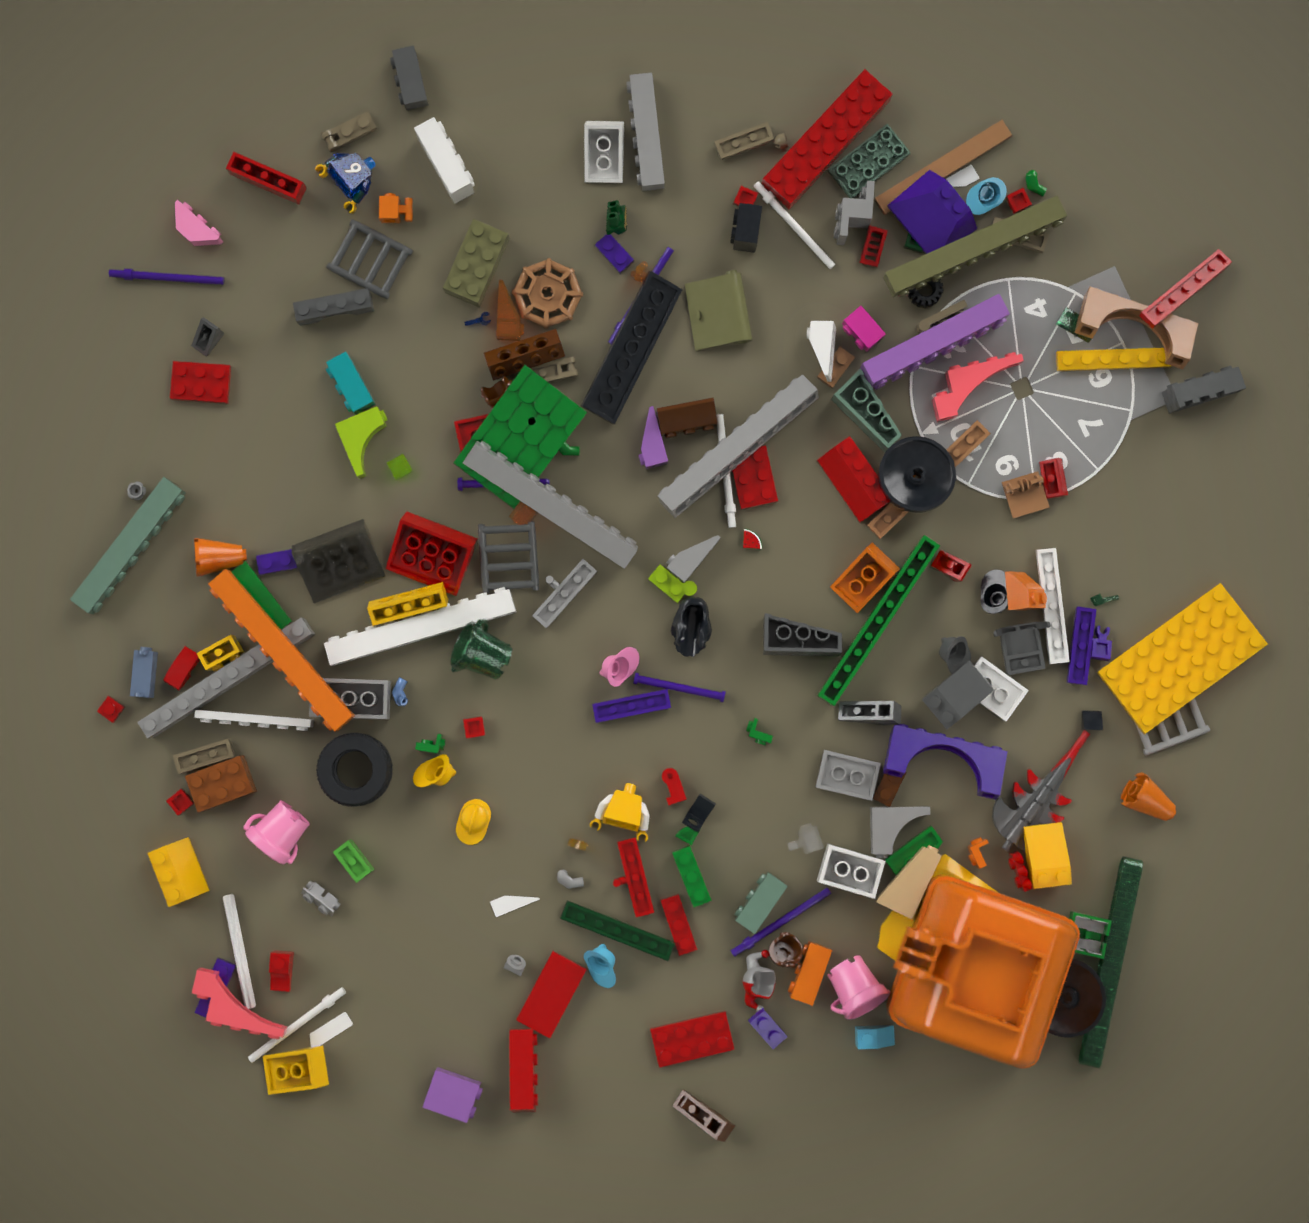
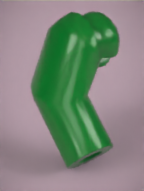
(1032, 183)
(567, 450)

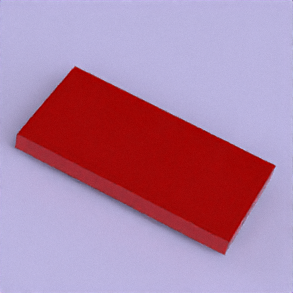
(551, 994)

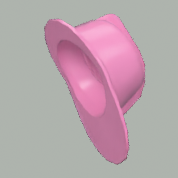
(620, 666)

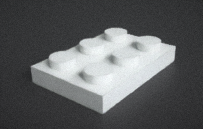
(1006, 692)

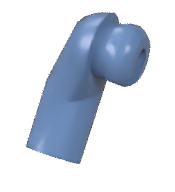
(398, 693)

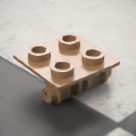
(1025, 494)

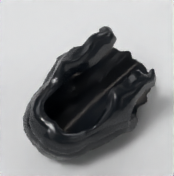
(691, 626)

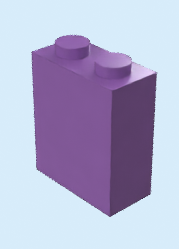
(452, 1095)

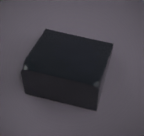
(1092, 720)

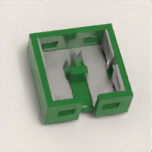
(1091, 930)

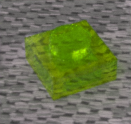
(399, 466)

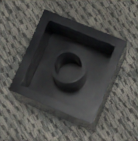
(747, 227)

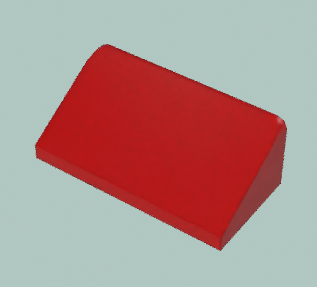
(1054, 478)

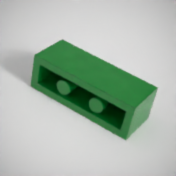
(691, 876)

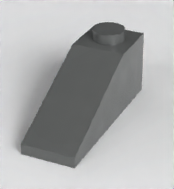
(870, 712)

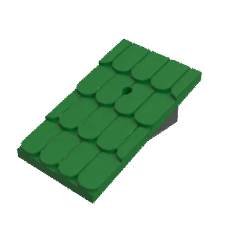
(510, 433)

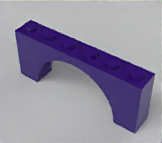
(985, 761)

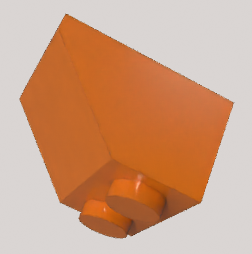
(1024, 592)

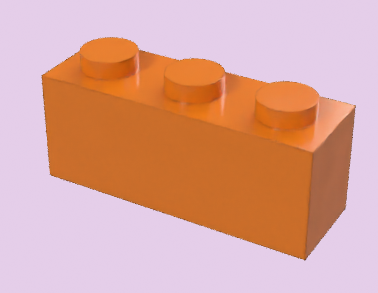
(809, 972)

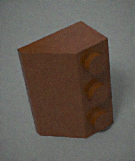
(687, 417)

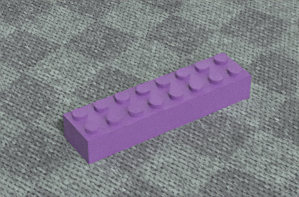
(934, 341)

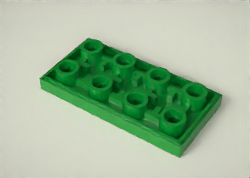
(261, 594)

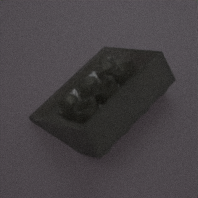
(338, 561)

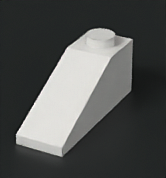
(822, 338)

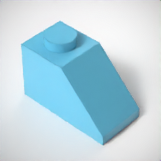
(874, 1036)

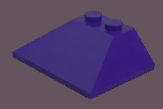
(933, 212)

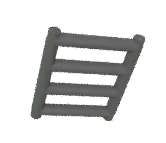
(371, 235)
(531, 547)

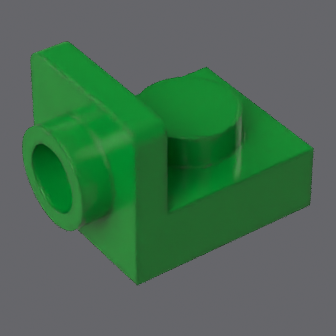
(427, 745)

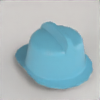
(986, 195)
(600, 965)

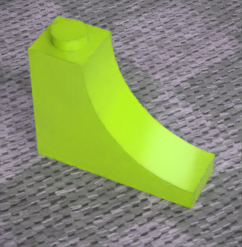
(357, 433)

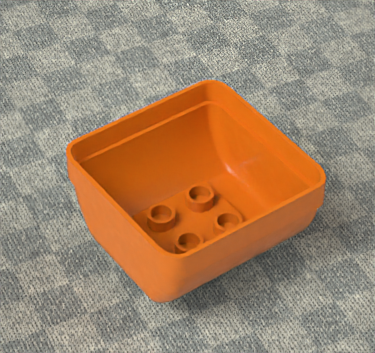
(982, 971)

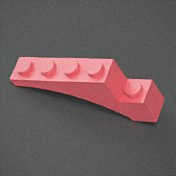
(964, 380)
(226, 1008)

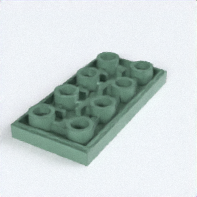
(869, 161)

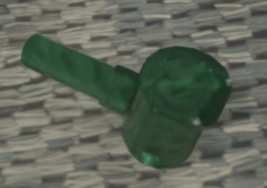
(1098, 600)

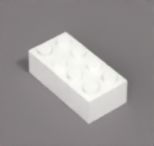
(443, 158)

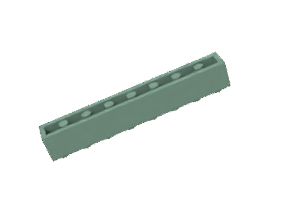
(128, 545)

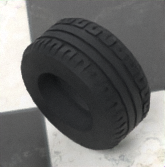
(328, 774)

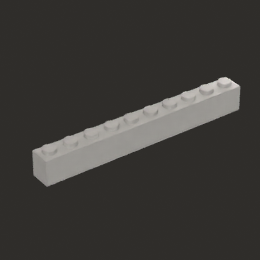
(738, 446)
(551, 504)
(218, 683)

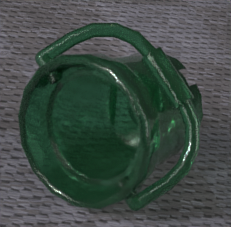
(480, 651)

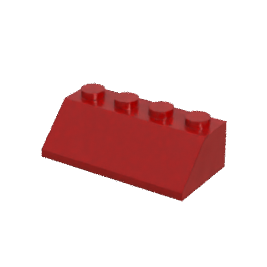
(853, 479)

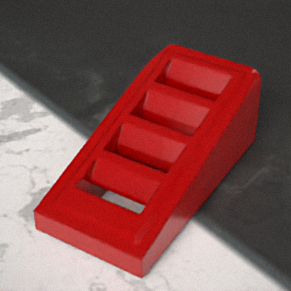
(871, 229)

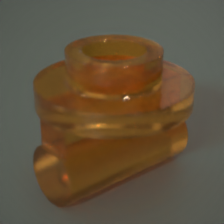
(639, 273)

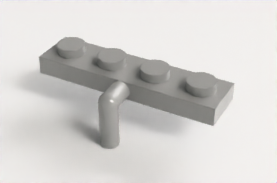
(563, 592)

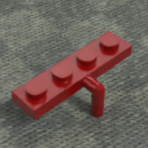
(634, 877)

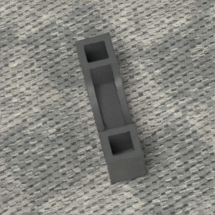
(316, 309)

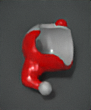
(758, 981)

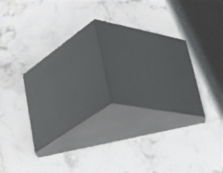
(206, 337)

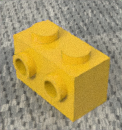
(220, 652)

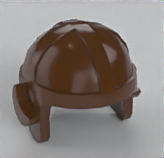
(495, 392)
(785, 950)

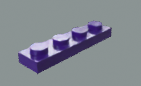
(1081, 645)
(631, 705)

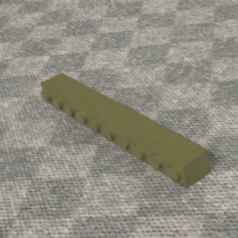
(974, 247)

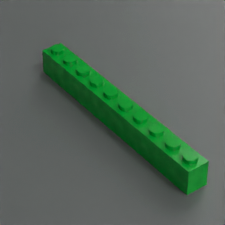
(878, 620)

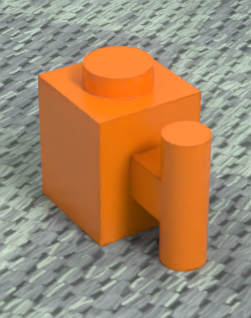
(391, 208)

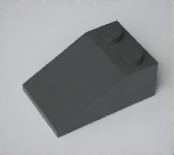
(957, 694)

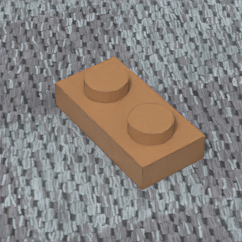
(841, 362)

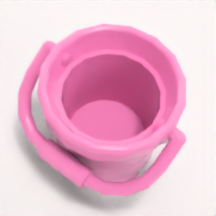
(277, 832)
(856, 988)

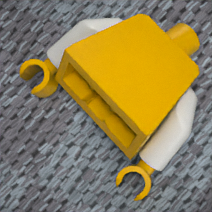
(624, 811)

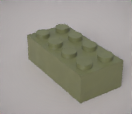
(476, 263)

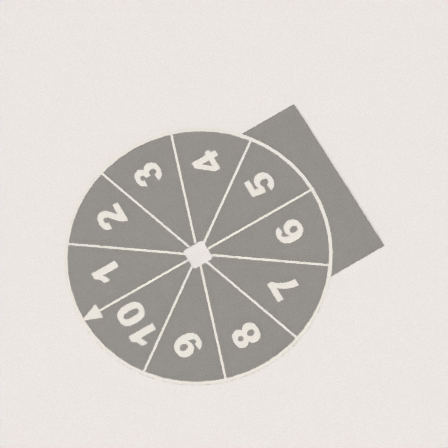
(1070, 412)

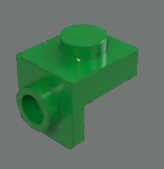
(760, 737)

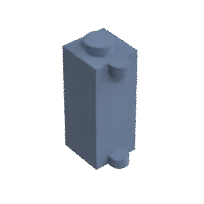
(144, 673)

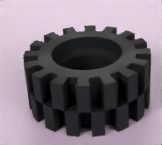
(927, 300)

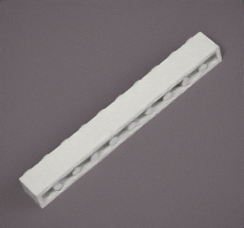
(420, 627)

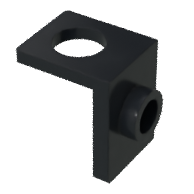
(699, 812)

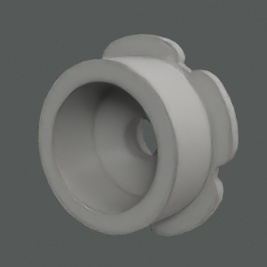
(131, 490)

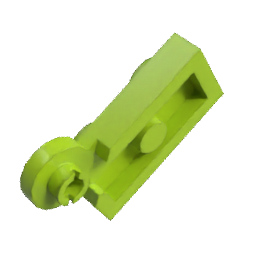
(671, 585)

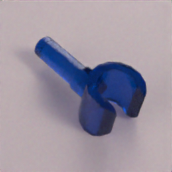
(479, 320)

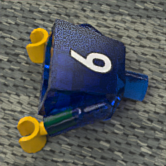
(350, 175)

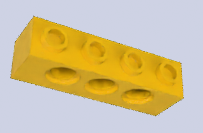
(407, 603)

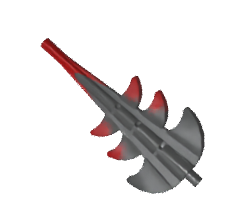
(1034, 806)

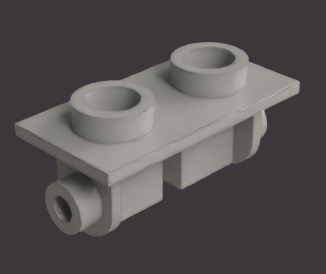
(324, 904)

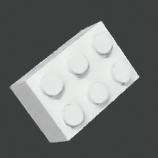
(850, 871)

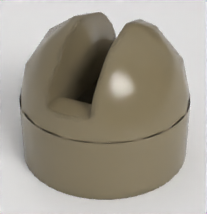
(781, 141)

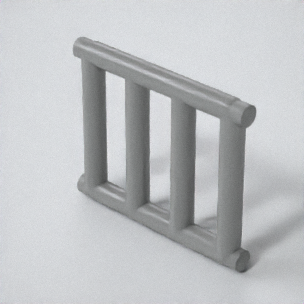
(1184, 734)

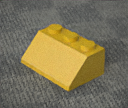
(178, 871)

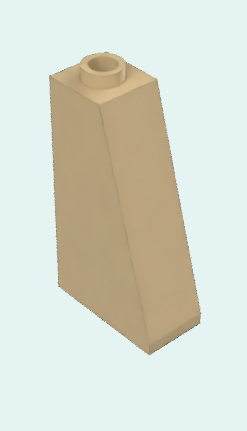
(909, 885)

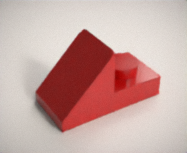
(951, 566)

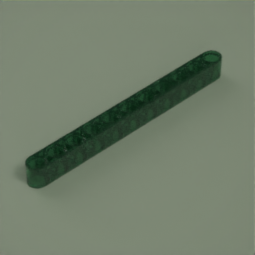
(1110, 967)

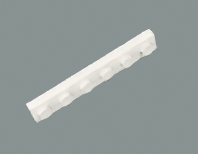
(1053, 613)
(245, 719)

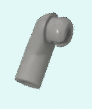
(568, 882)

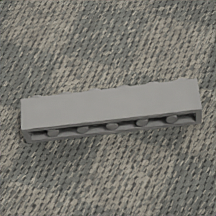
(647, 132)

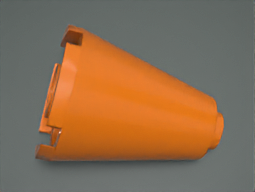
(216, 556)
(1147, 798)

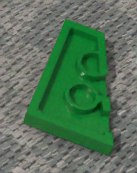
(903, 855)

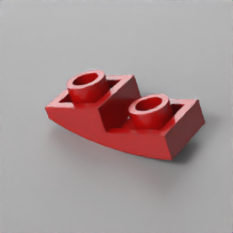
(181, 667)

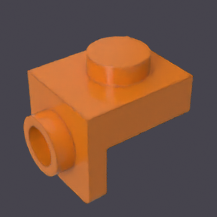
(976, 857)

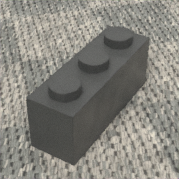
(409, 78)

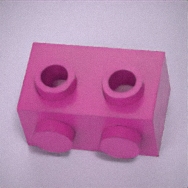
(863, 329)

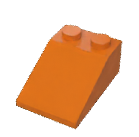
(864, 577)

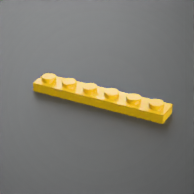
(1111, 359)

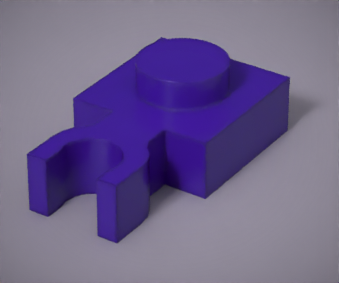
(1101, 646)

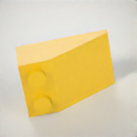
(1047, 855)
(295, 1070)

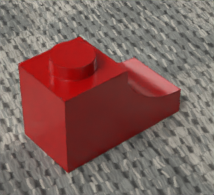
(281, 970)

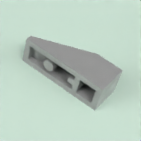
(688, 560)

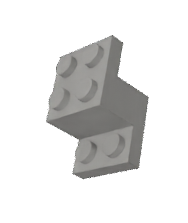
(854, 213)

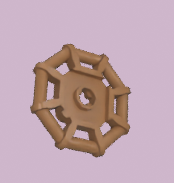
(551, 303)

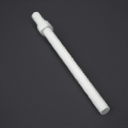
(769, 198)
(730, 508)
(327, 1002)

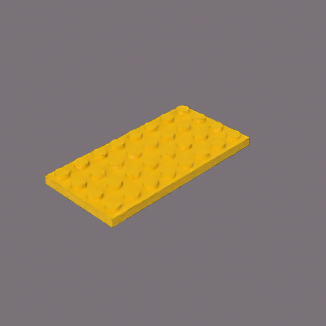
(1182, 658)

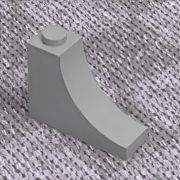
(886, 824)

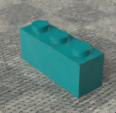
(349, 383)

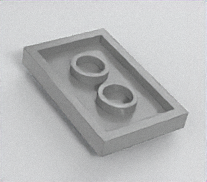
(847, 775)

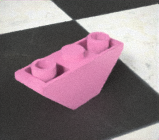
(194, 227)

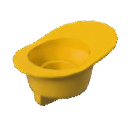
(434, 771)
(473, 821)

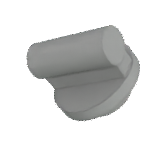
(515, 964)

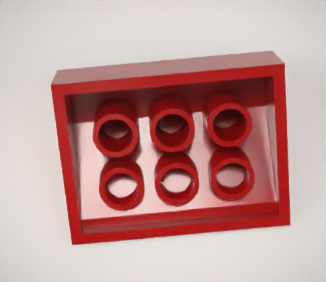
(431, 552)

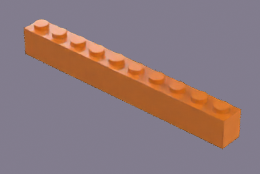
(281, 650)

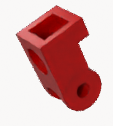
(674, 785)

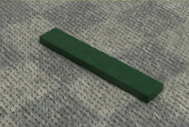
(617, 930)

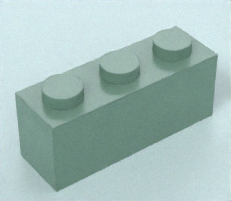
(760, 902)

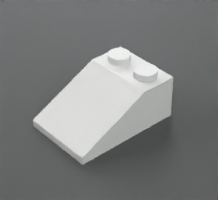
(604, 151)

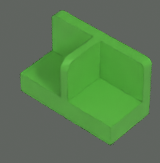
(353, 860)

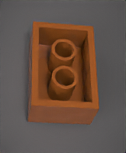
(220, 783)

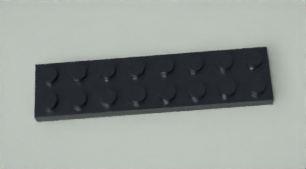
(631, 347)

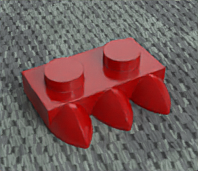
(1016, 863)

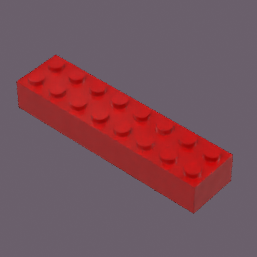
(827, 139)

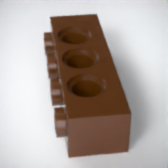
(528, 352)

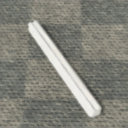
(239, 951)

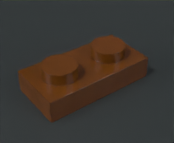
(887, 789)

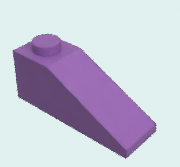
(652, 445)

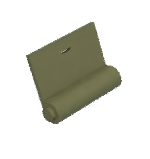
(721, 309)

